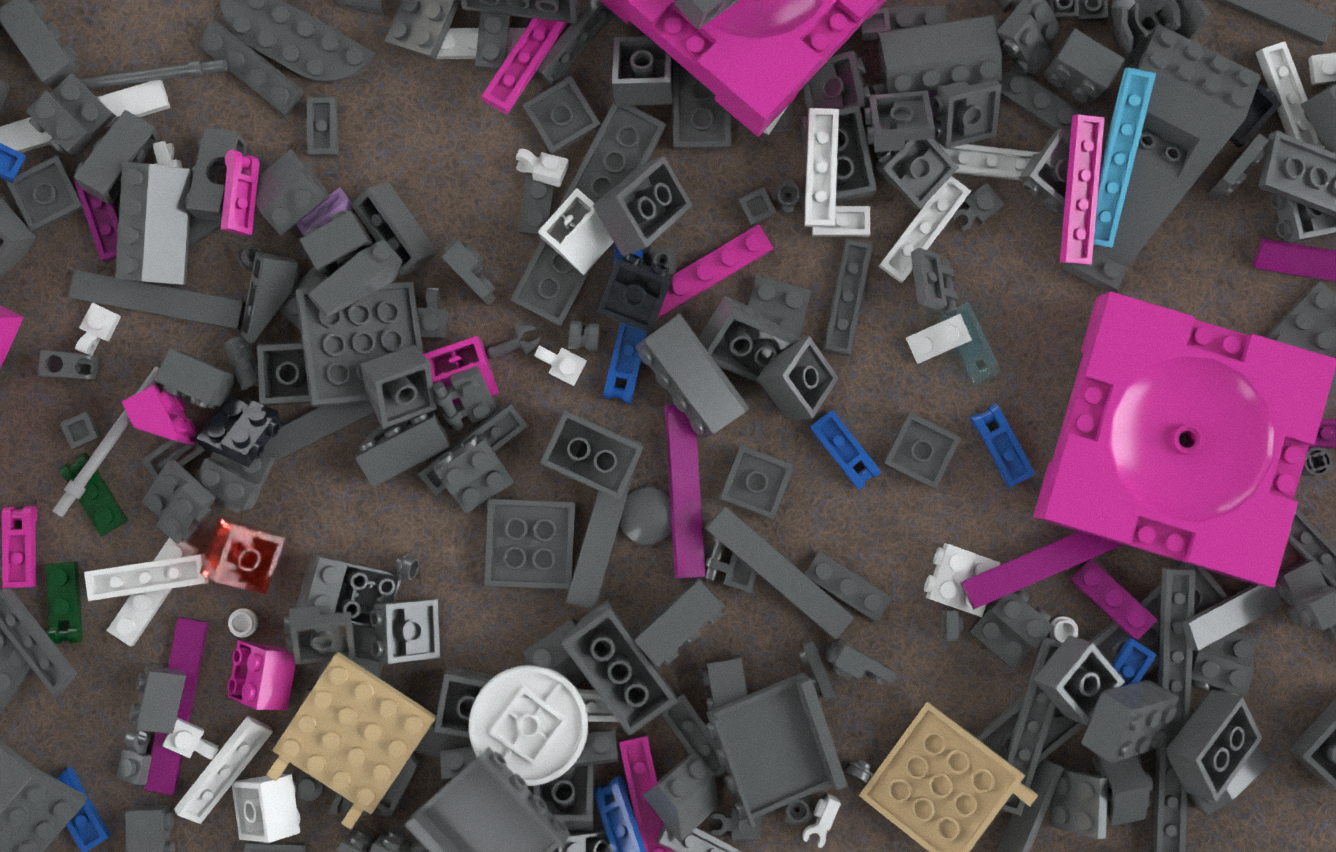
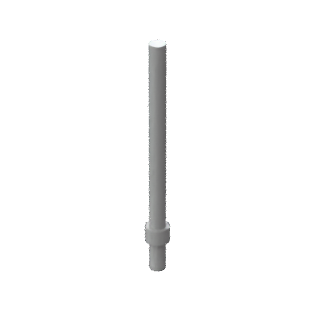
(76, 488)

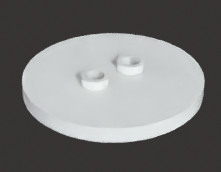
(530, 720)

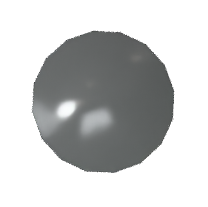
(646, 516)

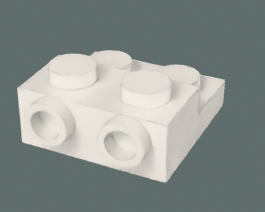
(952, 568)

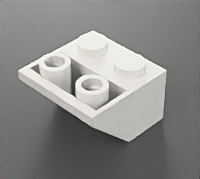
(577, 232)

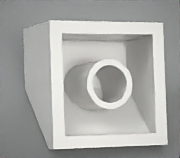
(266, 808)

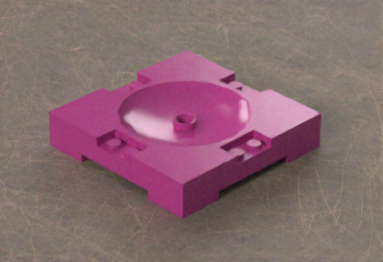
(753, 51)
(1247, 426)

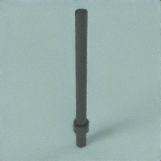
(195, 69)

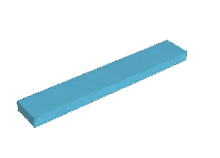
(1121, 151)

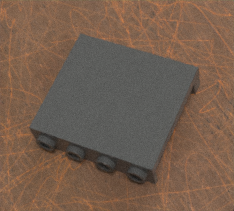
(775, 747)
(487, 812)

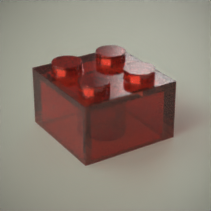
(242, 556)

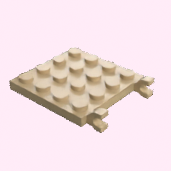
(352, 735)
(943, 784)

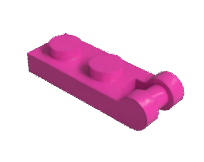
(240, 193)
(19, 547)

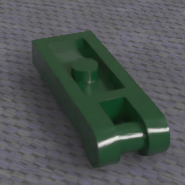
(97, 498)
(64, 602)

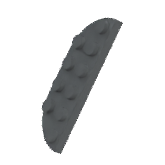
(296, 40)

